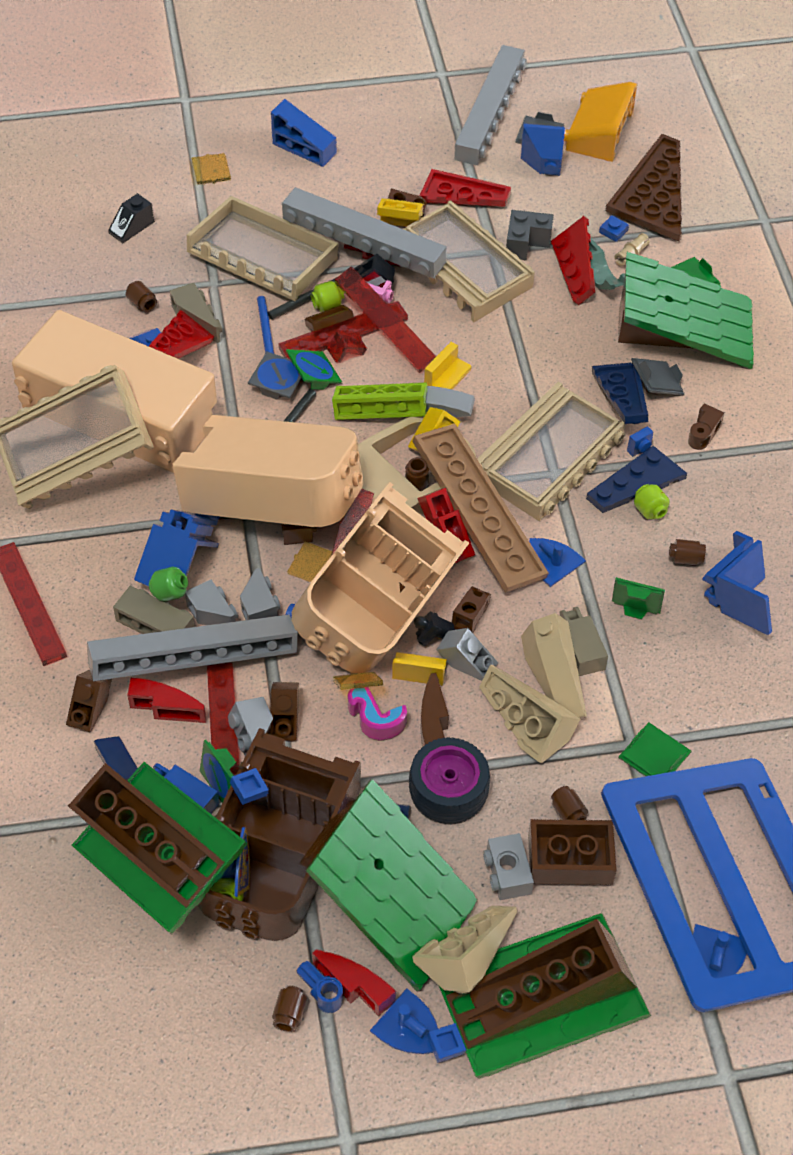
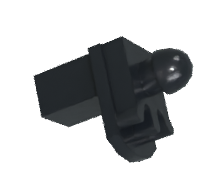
(431, 626)

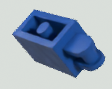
(191, 786)

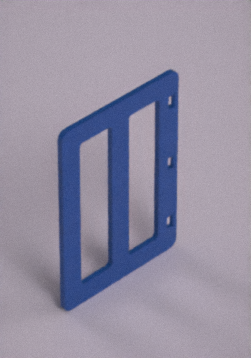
(770, 973)

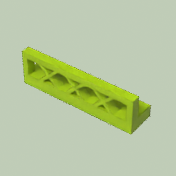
(380, 401)

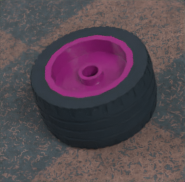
(449, 780)

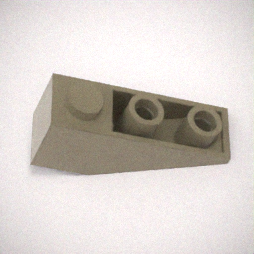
(193, 303)

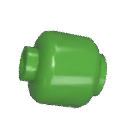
(167, 584)

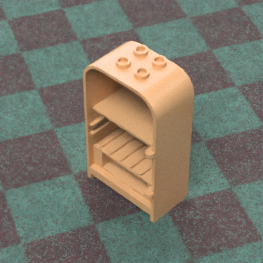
(271, 471)
(355, 600)

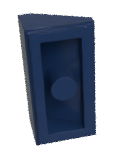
(115, 754)

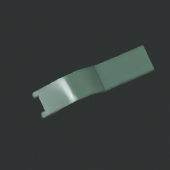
(602, 275)

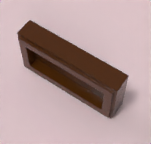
(328, 317)

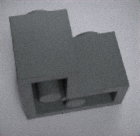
(528, 230)

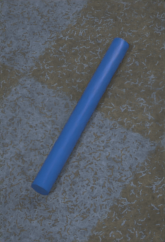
(265, 326)

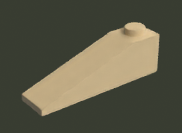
(553, 661)
(534, 718)
(467, 952)

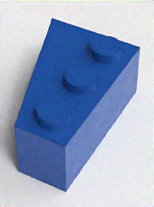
(301, 134)

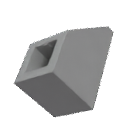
(257, 599)
(209, 604)
(466, 653)
(247, 718)

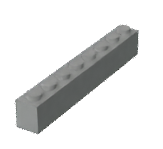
(490, 105)
(364, 232)
(191, 647)

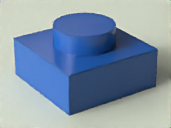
(613, 228)
(640, 441)
(249, 786)
(446, 1043)

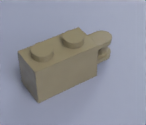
(587, 644)

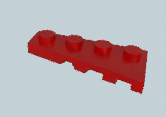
(446, 186)
(574, 259)
(181, 337)

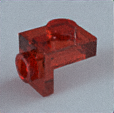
(346, 343)

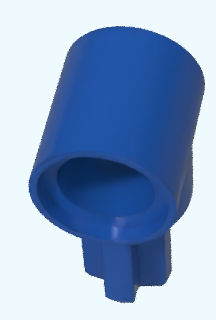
(321, 985)

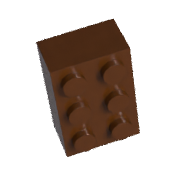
(572, 852)

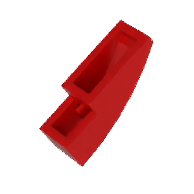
(441, 514)
(165, 701)
(356, 981)

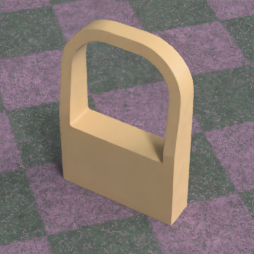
(379, 472)

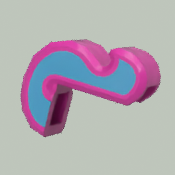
(372, 721)

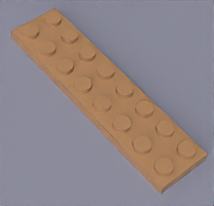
(480, 508)

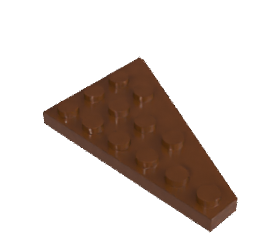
(653, 191)

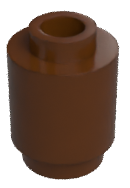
(141, 296)
(417, 473)
(687, 552)
(568, 804)
(289, 1008)

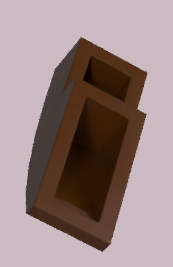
(433, 712)

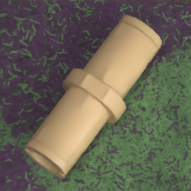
(633, 247)

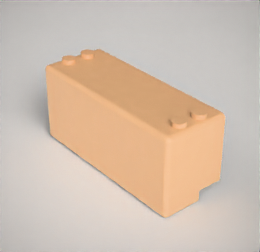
(168, 391)

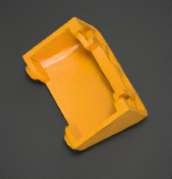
(600, 120)

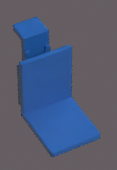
(175, 542)
(735, 581)

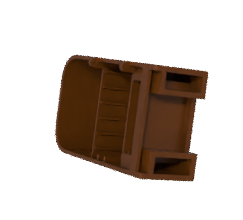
(280, 831)

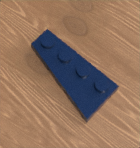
(624, 390)
(647, 468)

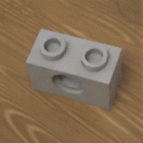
(508, 851)

